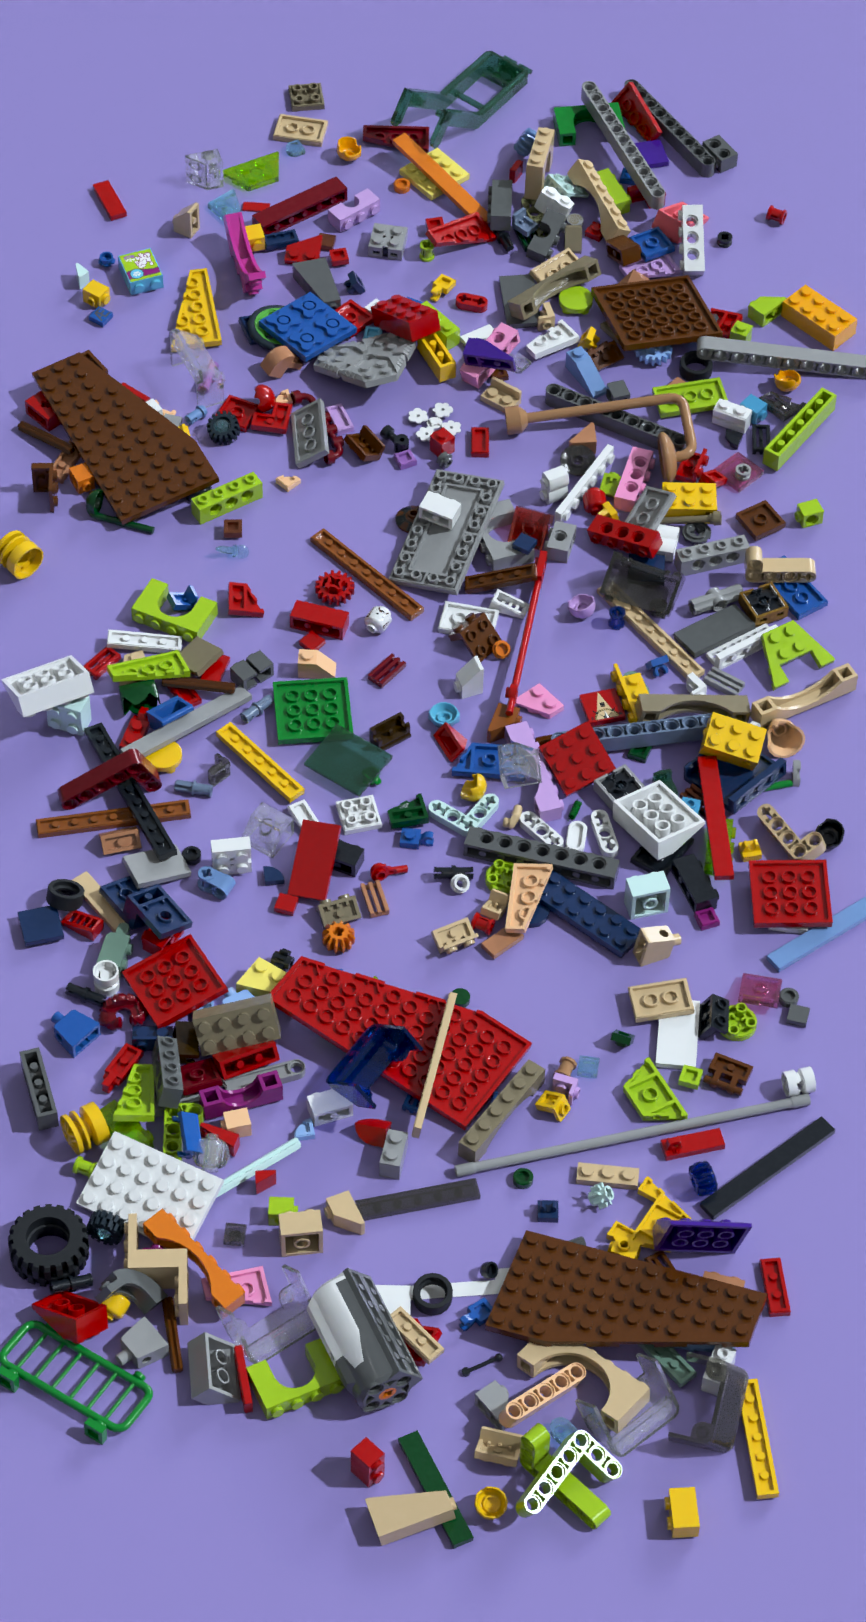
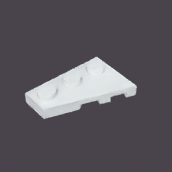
(554, 340)

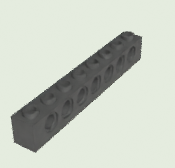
(567, 862)

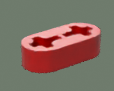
(471, 302)

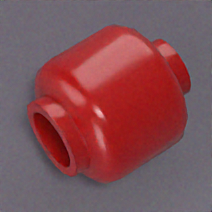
(593, 500)

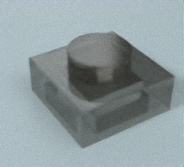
(235, 1234)

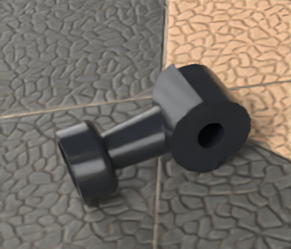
(400, 441)

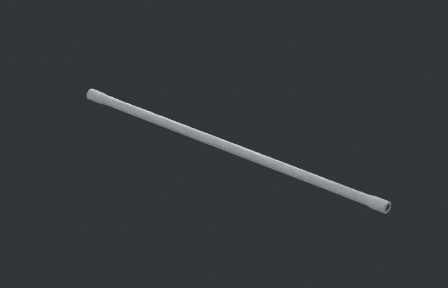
(473, 1167)

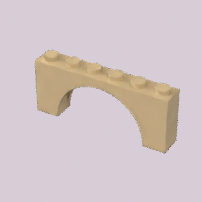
(626, 1393)

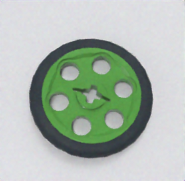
(257, 332)

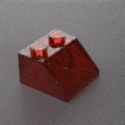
(532, 523)

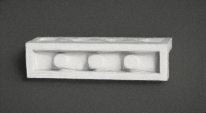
(738, 648)

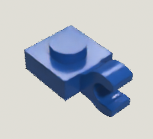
(413, 838)
(477, 1313)

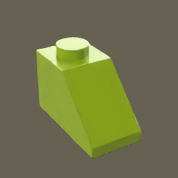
(765, 309)

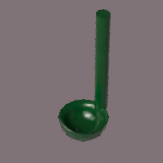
(93, 505)

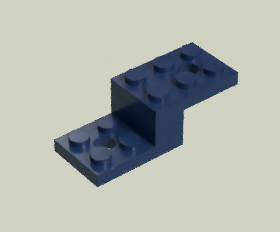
(145, 907)

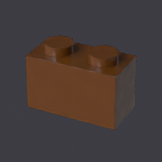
(623, 250)

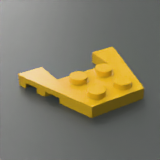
(661, 1208)

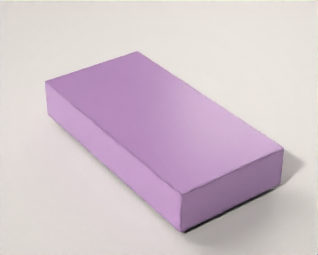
(340, 418)

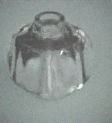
(211, 1153)

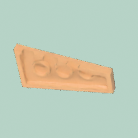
(525, 893)

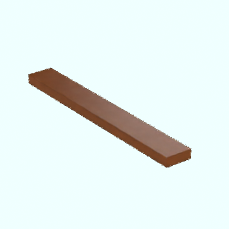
(367, 574)
(108, 819)

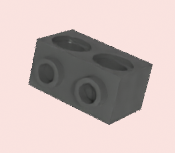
(723, 153)

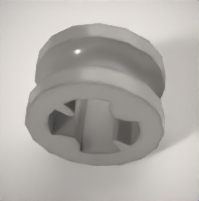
(742, 468)

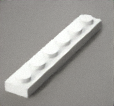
(587, 481)

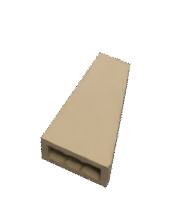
(409, 1513)

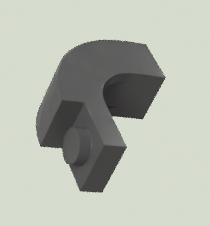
(135, 1286)

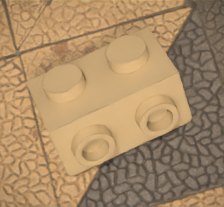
(454, 935)
(498, 1447)

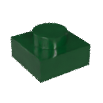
(622, 1038)

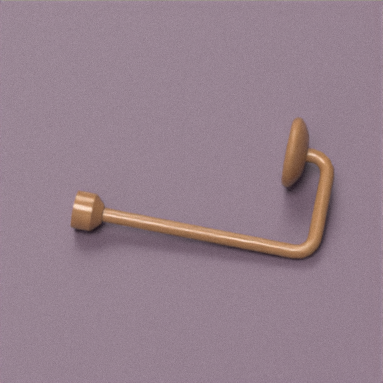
(518, 419)

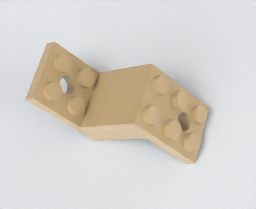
(164, 1266)

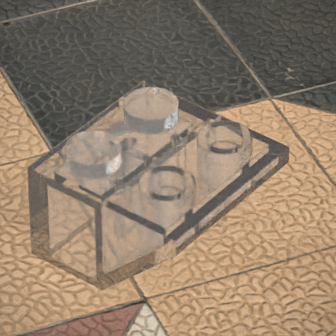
(205, 169)

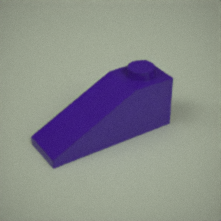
(484, 354)

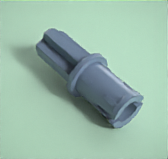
(256, 708)
(193, 788)

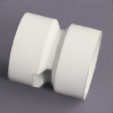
(106, 978)
(799, 1081)

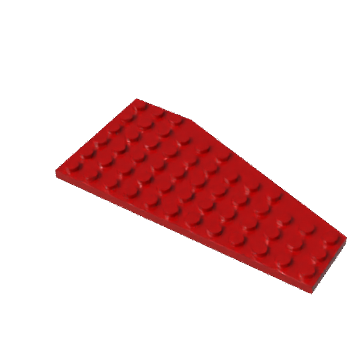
(343, 1005)

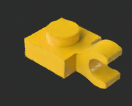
(441, 285)

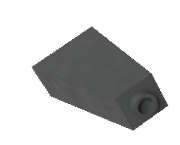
(316, 278)

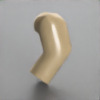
(516, 814)

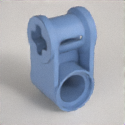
(216, 884)

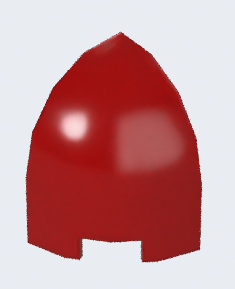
(373, 1131)

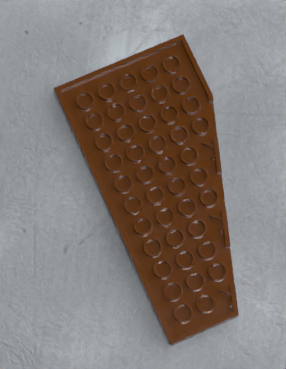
(125, 442)
(606, 1299)

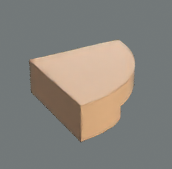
(284, 397)
(288, 483)

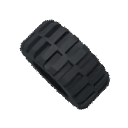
(42, 1223)

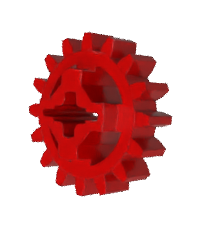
(333, 587)

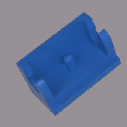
(189, 1132)

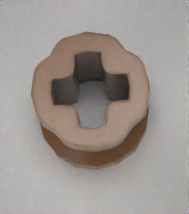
(566, 1066)

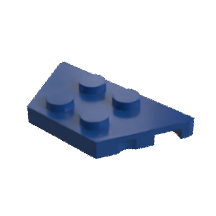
(479, 759)

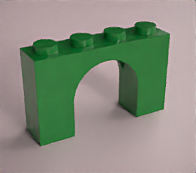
(568, 117)

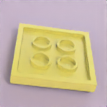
(423, 184)

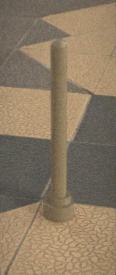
(714, 518)

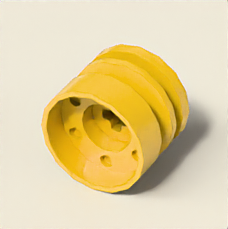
(20, 554)
(88, 1126)

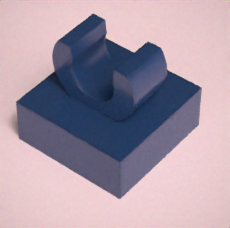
(354, 283)
(547, 1211)

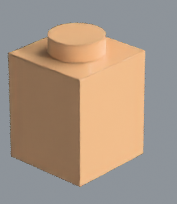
(237, 1122)

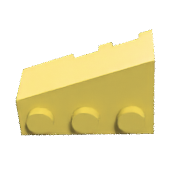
(260, 978)

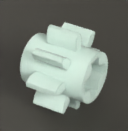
(600, 1195)

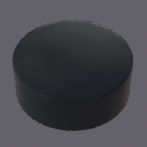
(191, 855)

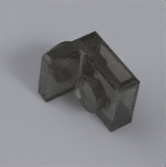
(219, 771)

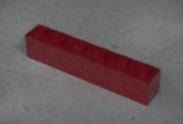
(301, 206)

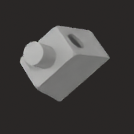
(142, 1345)

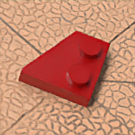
(726, 320)
(242, 601)

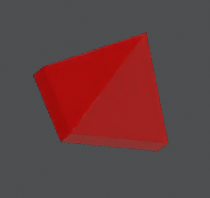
(450, 741)

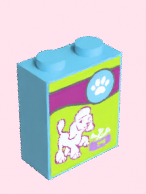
(140, 271)

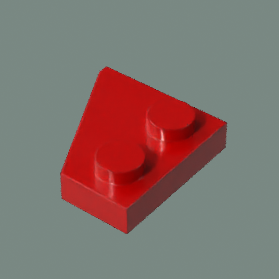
(304, 250)

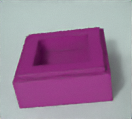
(706, 918)

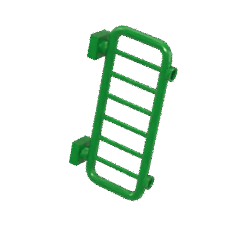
(96, 1424)

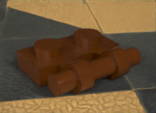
(729, 1069)

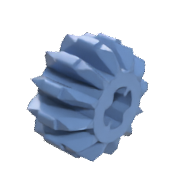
(525, 142)

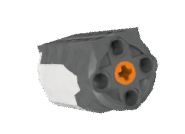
(363, 1341)

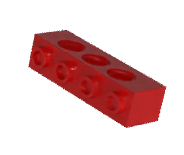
(624, 536)

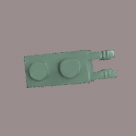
(117, 947)

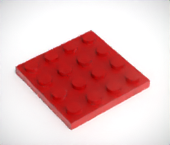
(790, 893)
(174, 981)

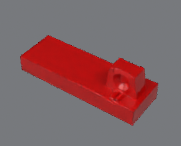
(692, 1144)

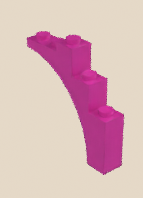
(240, 249)

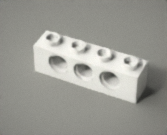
(697, 266)

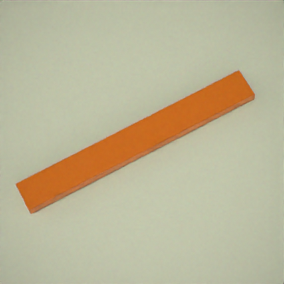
(438, 176)

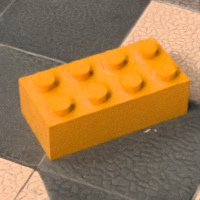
(819, 317)

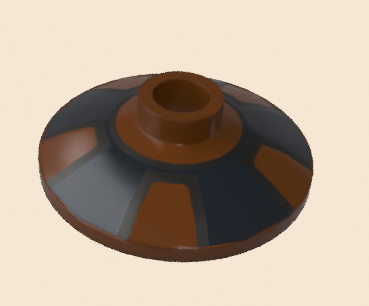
(406, 517)

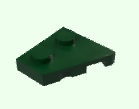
(408, 813)

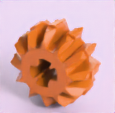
(338, 936)

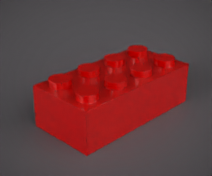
(405, 318)

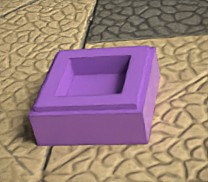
(405, 459)

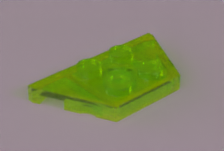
(255, 172)

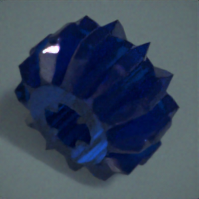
(703, 1178)

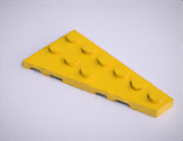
(198, 310)

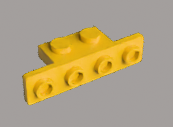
(628, 688)

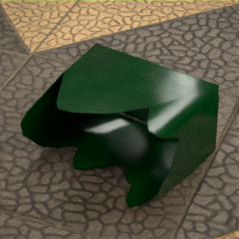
(138, 695)

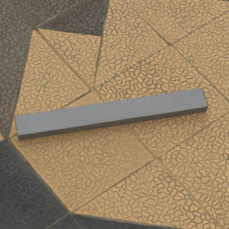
(190, 722)

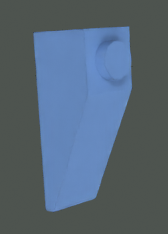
(585, 372)

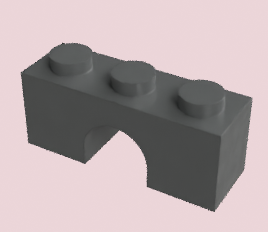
(541, 248)

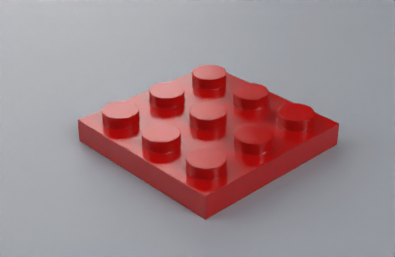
(576, 758)

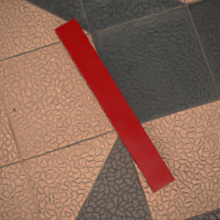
(715, 818)

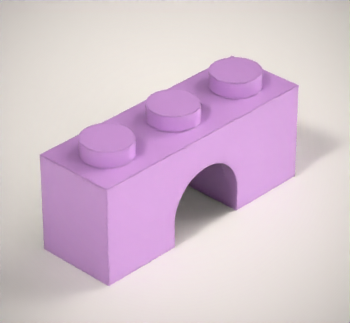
(365, 205)

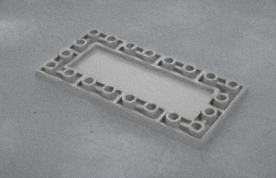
(440, 557)

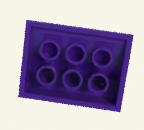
(699, 1236)

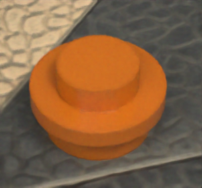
(501, 649)

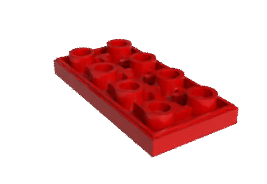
(314, 860)

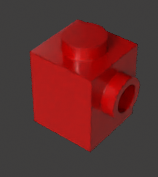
(441, 442)

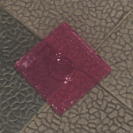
(728, 467)
(760, 990)

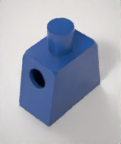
(75, 1031)

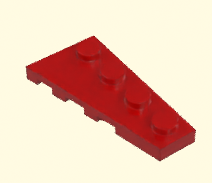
(461, 231)

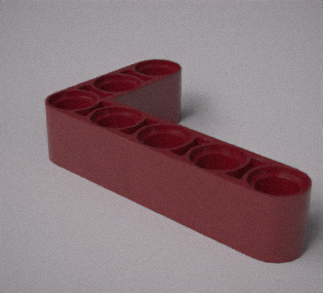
(107, 775)

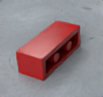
(319, 619)
(244, 1059)

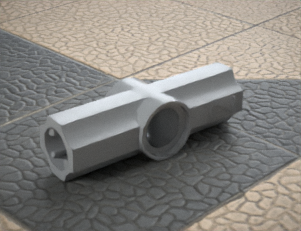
(715, 599)

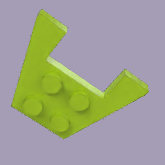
(787, 644)

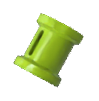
(426, 253)
(83, 1167)

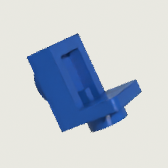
(183, 600)

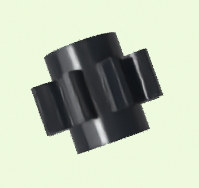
(282, 959)

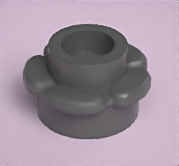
(444, 460)

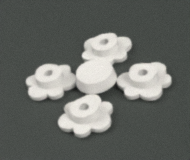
(434, 423)

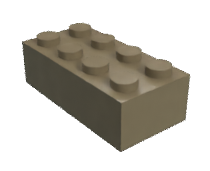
(236, 1024)

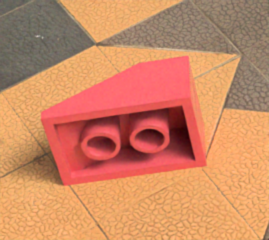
(668, 221)

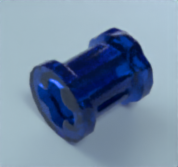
(620, 622)

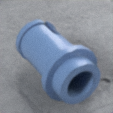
(195, 415)

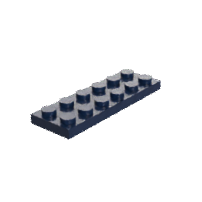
(589, 915)

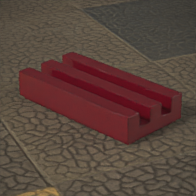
(384, 668)

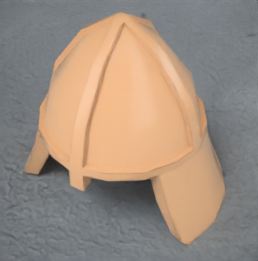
(784, 738)

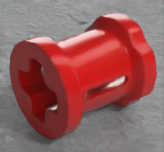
(776, 214)
(482, 923)

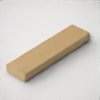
(97, 901)

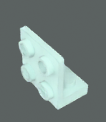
(564, 186)

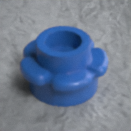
(106, 259)

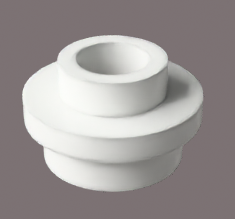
(465, 883)

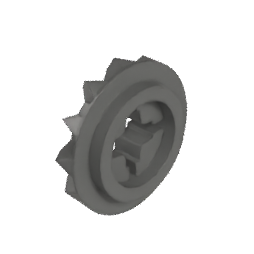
(701, 528)

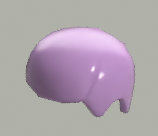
(582, 606)

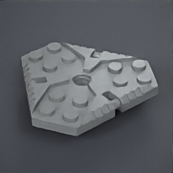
(367, 362)

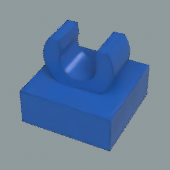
(658, 663)

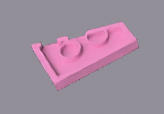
(253, 1283)

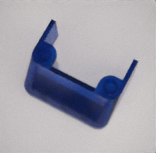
(368, 1060)

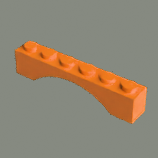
(164, 1231)

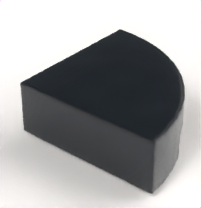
(733, 438)

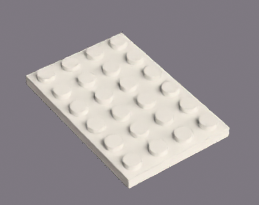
(144, 1181)

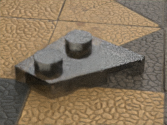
(781, 405)

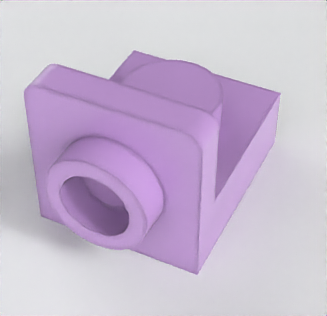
(566, 1084)

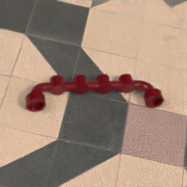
(336, 441)

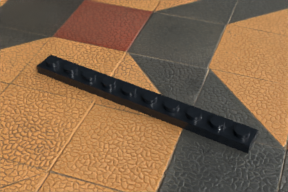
(133, 796)

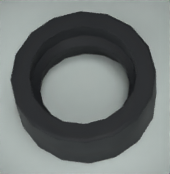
(692, 375)
(66, 887)
(432, 1279)

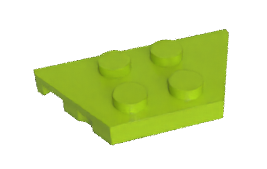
(652, 1095)

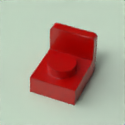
(713, 477)

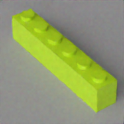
(799, 429)

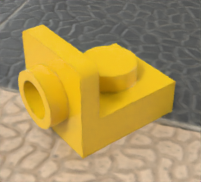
(553, 1103)

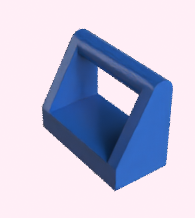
(168, 712)

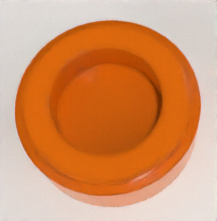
(401, 185)

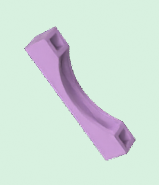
(546, 801)

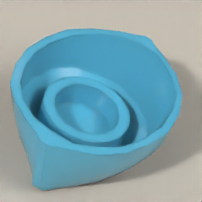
(442, 713)

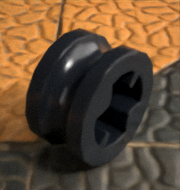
(727, 242)

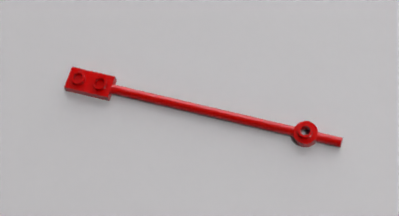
(512, 691)

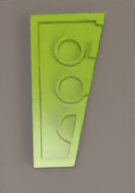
(152, 667)
(137, 1096)

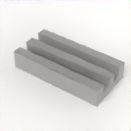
(725, 679)

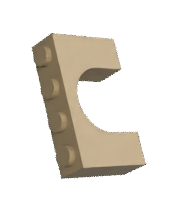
(539, 162)

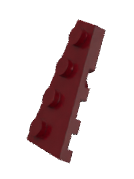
(385, 134)

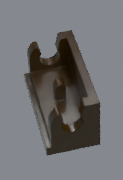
(389, 732)
(187, 1041)

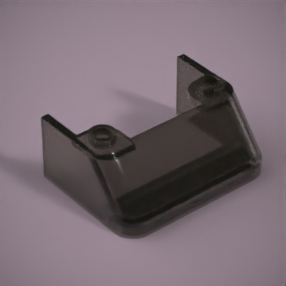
(722, 1431)

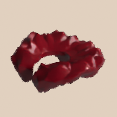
(118, 1002)

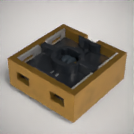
(763, 604)

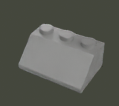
(213, 1370)

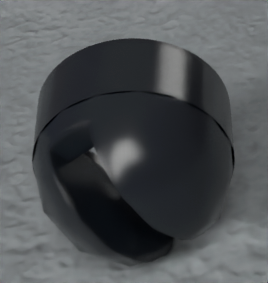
(489, 1270)

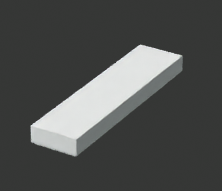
(143, 641)

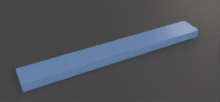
(818, 936)

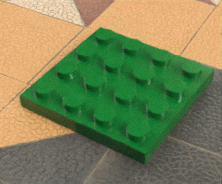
(311, 709)

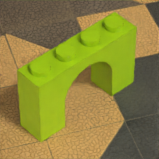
(189, 626)
(277, 1399)

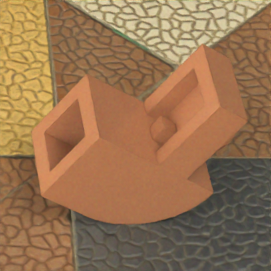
(279, 360)

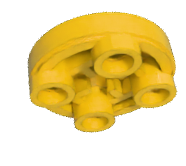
(166, 758)

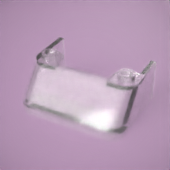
(191, 351)
(278, 1329)
(651, 1418)

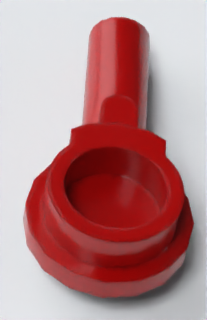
(381, 871)

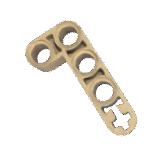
(777, 569)
(785, 834)

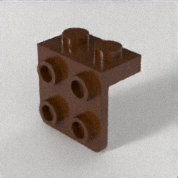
(44, 481)
(476, 634)

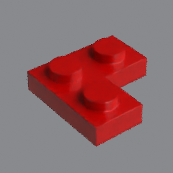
(275, 422)

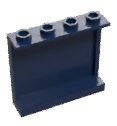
(738, 783)

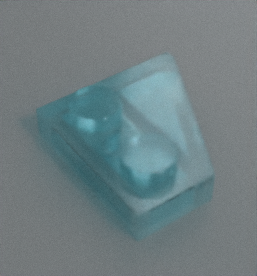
(225, 204)

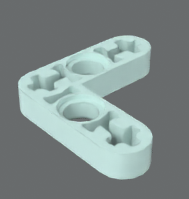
(469, 819)

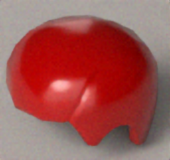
(266, 397)

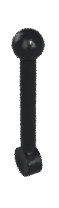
(466, 1371)

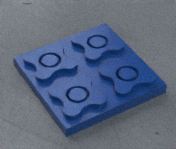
(307, 326)

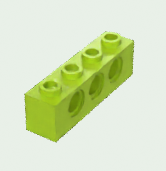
(226, 498)

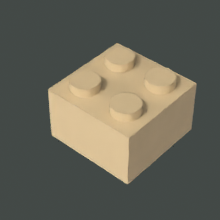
(300, 1233)

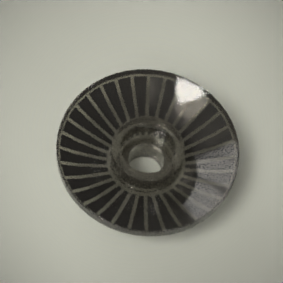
(578, 454)

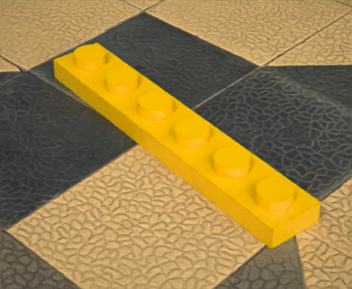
(260, 762)
(758, 1443)

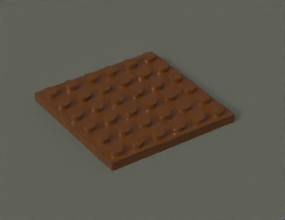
(655, 312)

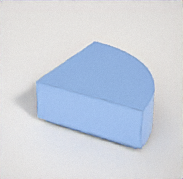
(305, 1130)

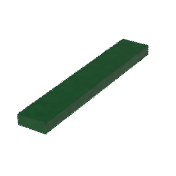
(431, 1481)

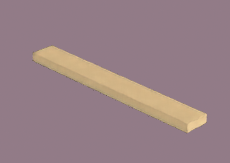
(659, 639)
(434, 1065)

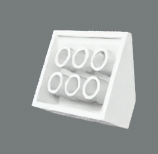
(48, 686)
(657, 819)

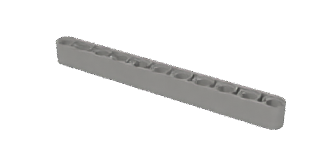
(623, 145)
(781, 357)

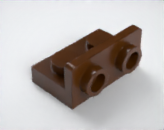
(605, 355)

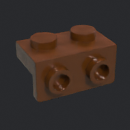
(365, 444)

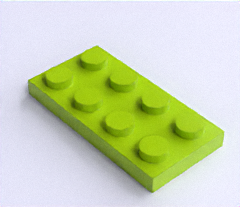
(700, 395)

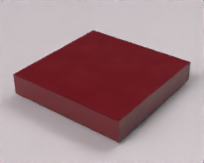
(199, 1076)

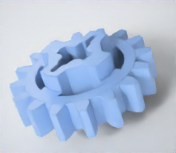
(654, 354)

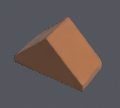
(586, 437)

